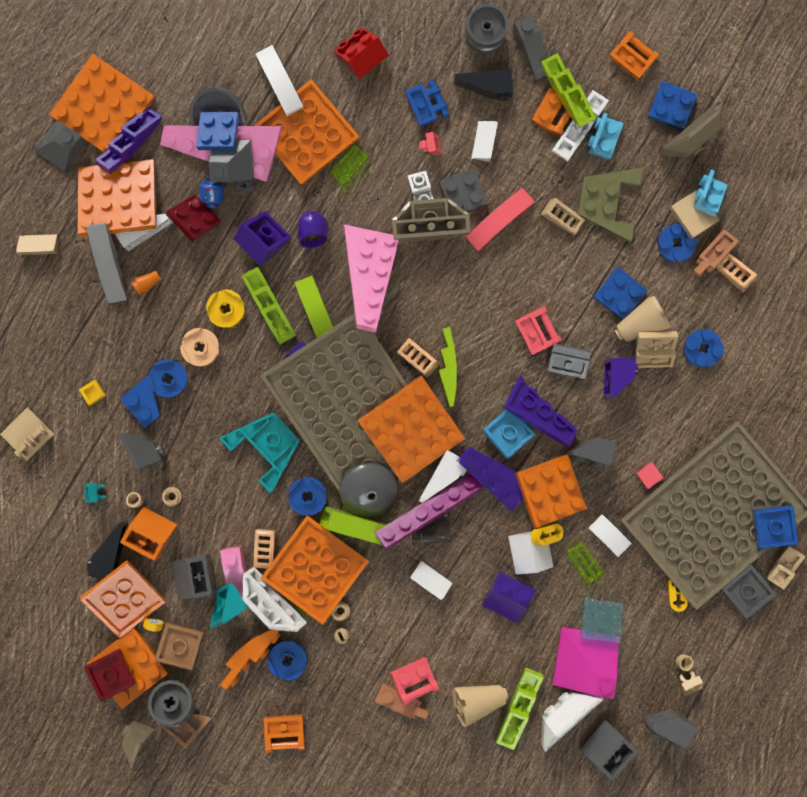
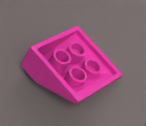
(586, 664)

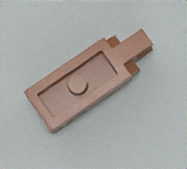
(715, 253)
(389, 698)

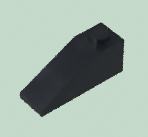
(488, 83)
(108, 554)

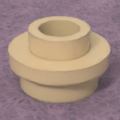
(165, 496)
(340, 617)

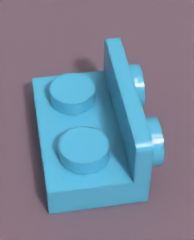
(605, 137)
(710, 195)

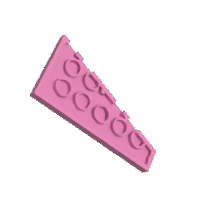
(263, 138)
(370, 267)

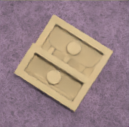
(690, 218)
(656, 349)

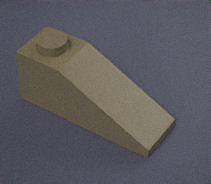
(136, 740)

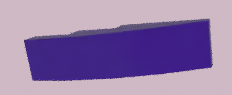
(131, 138)

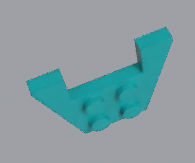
(272, 440)

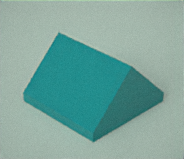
(227, 605)

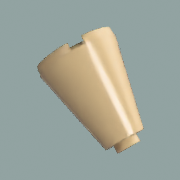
(645, 318)
(477, 701)

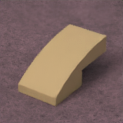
(784, 567)

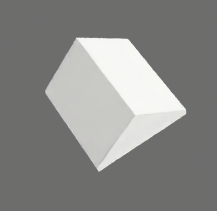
(527, 556)

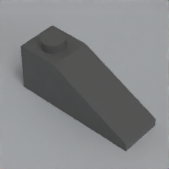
(531, 44)

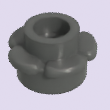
(244, 191)

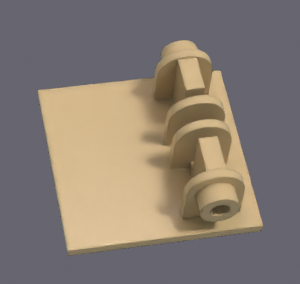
(27, 434)

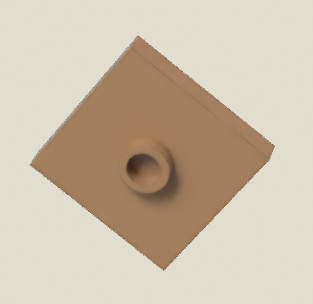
(179, 646)

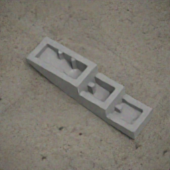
(106, 262)

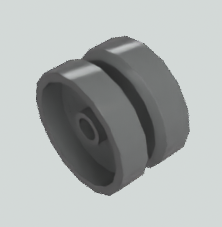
(486, 28)
(174, 715)

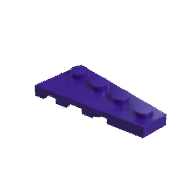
(533, 410)
(493, 476)

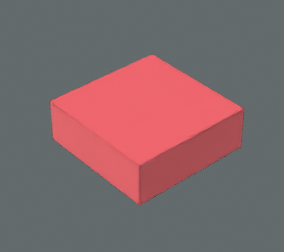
(649, 475)

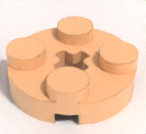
(211, 348)

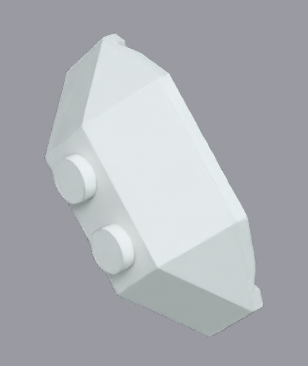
(269, 604)
(565, 715)

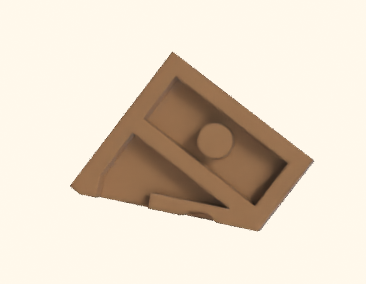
(186, 734)

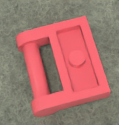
(532, 333)
(411, 675)

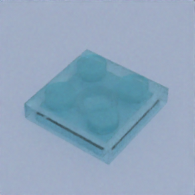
(601, 620)

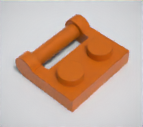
(629, 59)
(547, 111)
(284, 727)

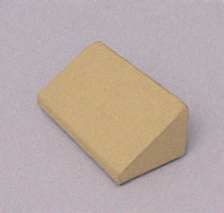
(37, 244)

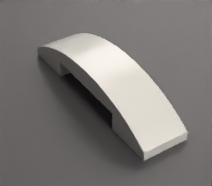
(279, 80)
(574, 135)

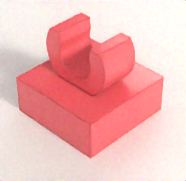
(432, 144)

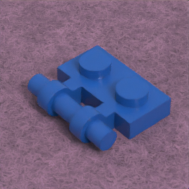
(421, 105)

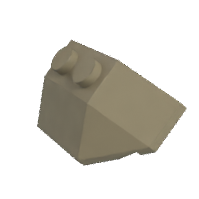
(696, 134)
(430, 221)

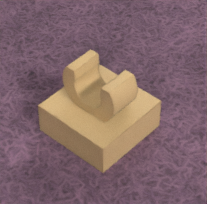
(691, 685)

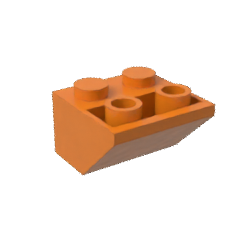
(149, 533)

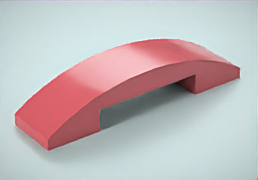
(499, 219)

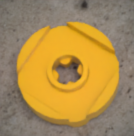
(231, 318)

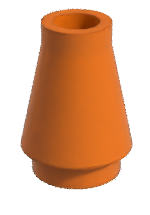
(146, 282)

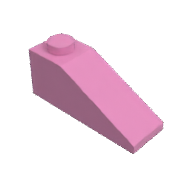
(234, 566)

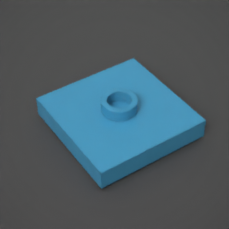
(508, 433)

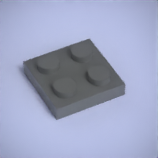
(464, 190)
(748, 591)

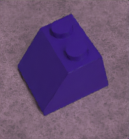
(261, 237)
(618, 374)
(508, 597)

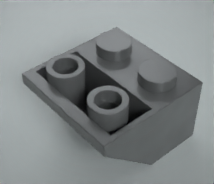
(596, 450)
(193, 577)
(671, 726)
(609, 750)

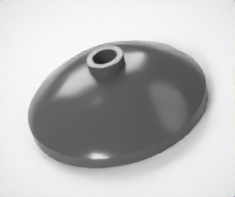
(215, 100)
(365, 480)

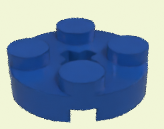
(666, 248)
(701, 359)
(158, 373)
(307, 485)
(276, 658)

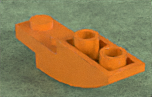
(252, 649)

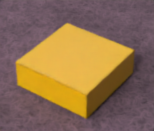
(92, 392)

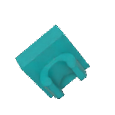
(90, 492)

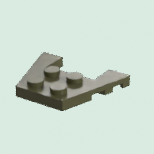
(600, 200)

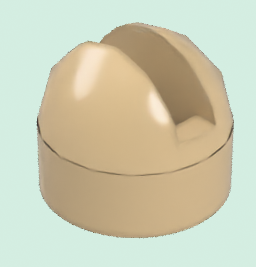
(132, 497)
(345, 633)
(686, 662)

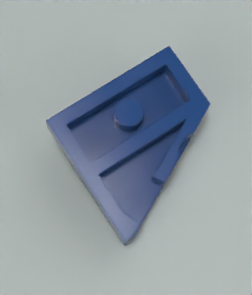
(142, 403)

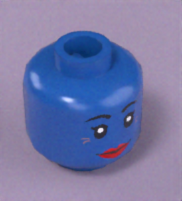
(211, 193)

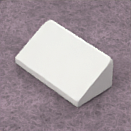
(484, 140)
(431, 580)

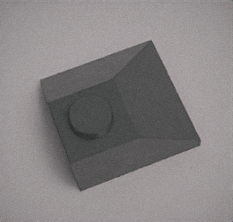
(60, 146)
(232, 164)
(142, 451)

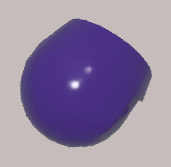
(312, 224)

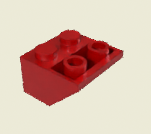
(361, 52)

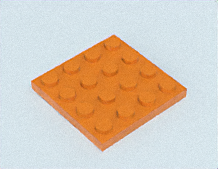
(100, 103)
(310, 135)
(120, 199)
(411, 429)
(314, 569)

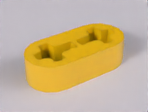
(547, 537)
(672, 597)

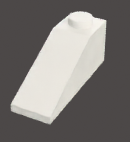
(132, 239)
(445, 473)

